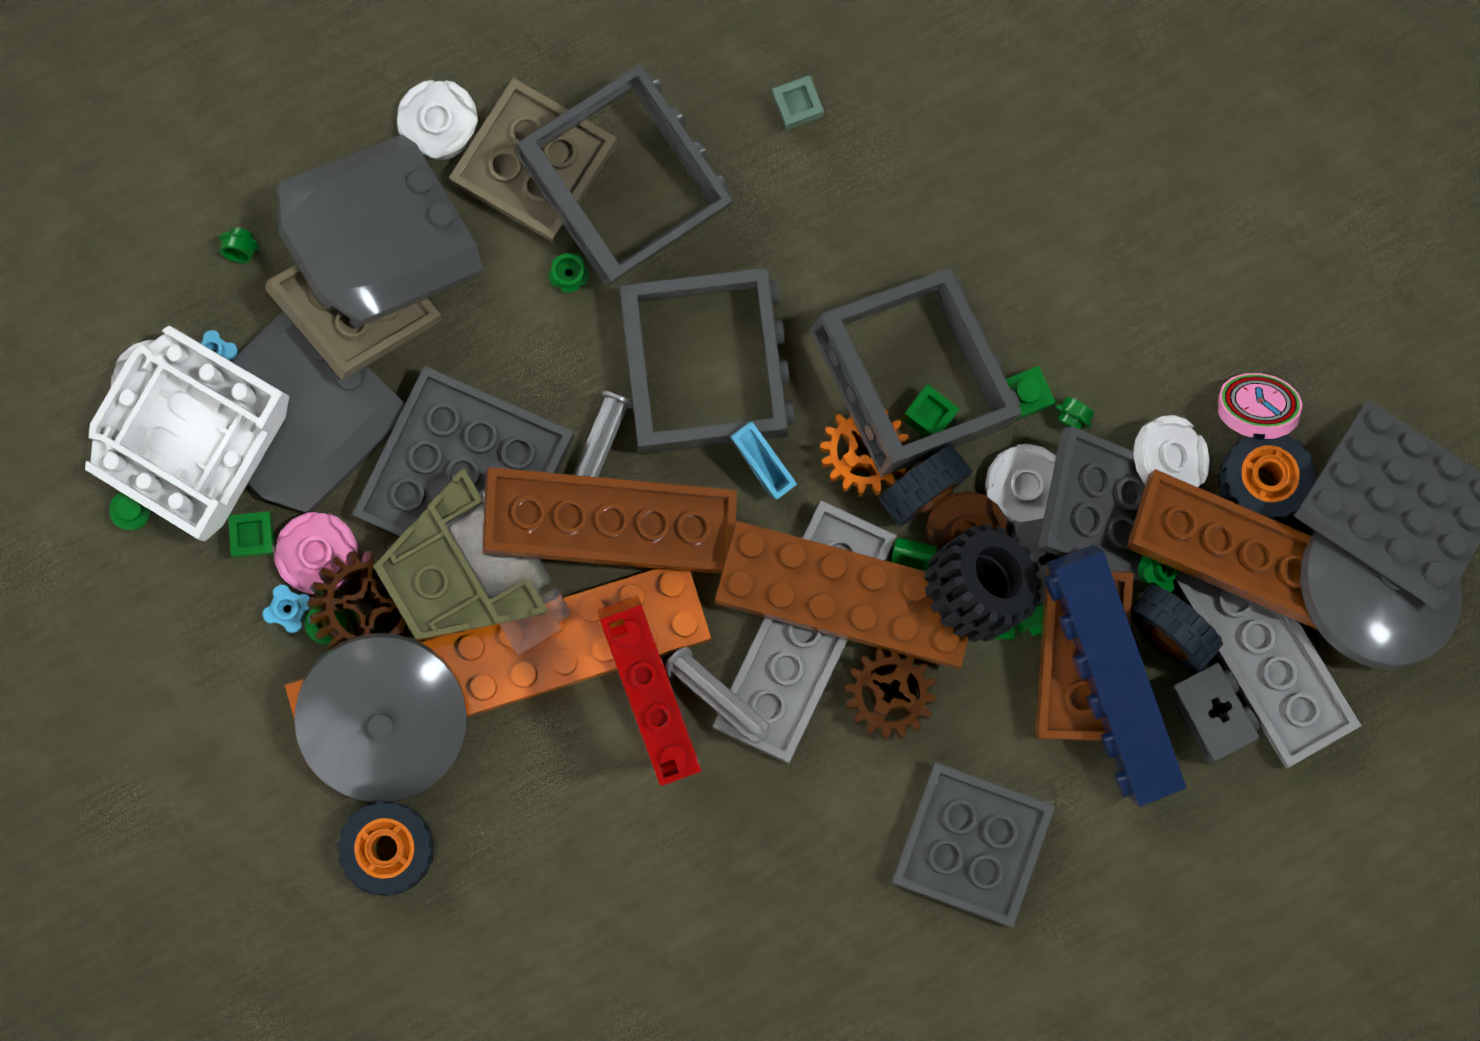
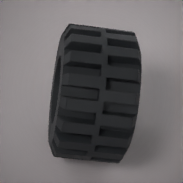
(965, 601)

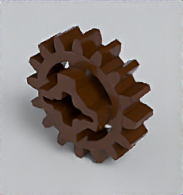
(907, 705)

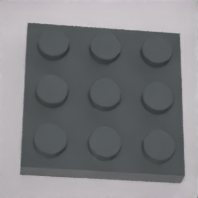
(1093, 500)
(973, 844)

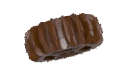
(347, 604)

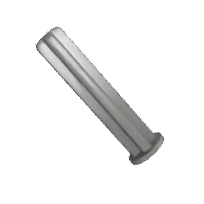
(602, 434)
(717, 695)

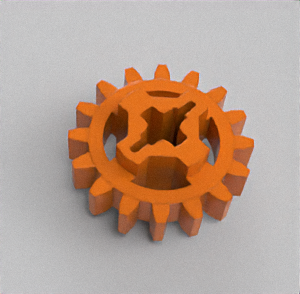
(851, 462)

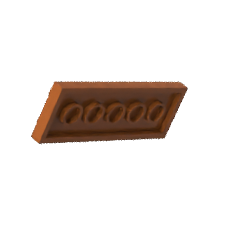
(607, 520)
(1221, 544)
(836, 594)

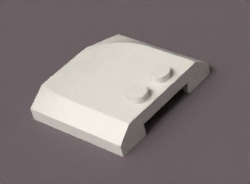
(184, 431)

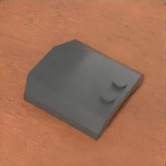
(375, 231)
(327, 422)

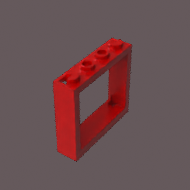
(649, 691)

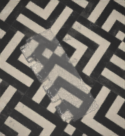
(502, 572)

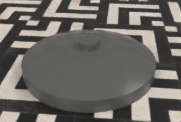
(1369, 613)
(380, 717)

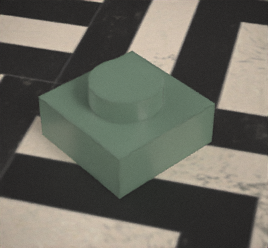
(797, 102)

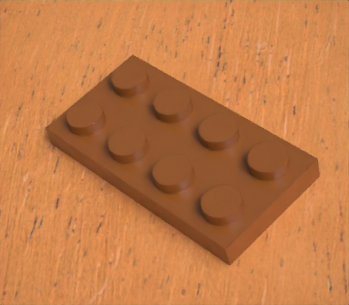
(1061, 692)

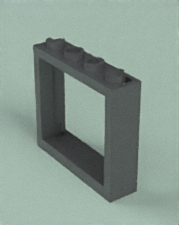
(670, 124)
(773, 335)
(862, 398)

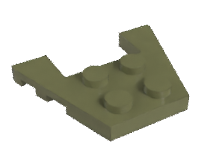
(434, 581)

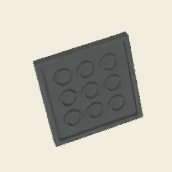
(449, 430)
(1398, 505)

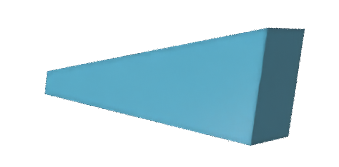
(763, 461)

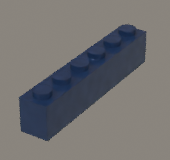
(1115, 676)

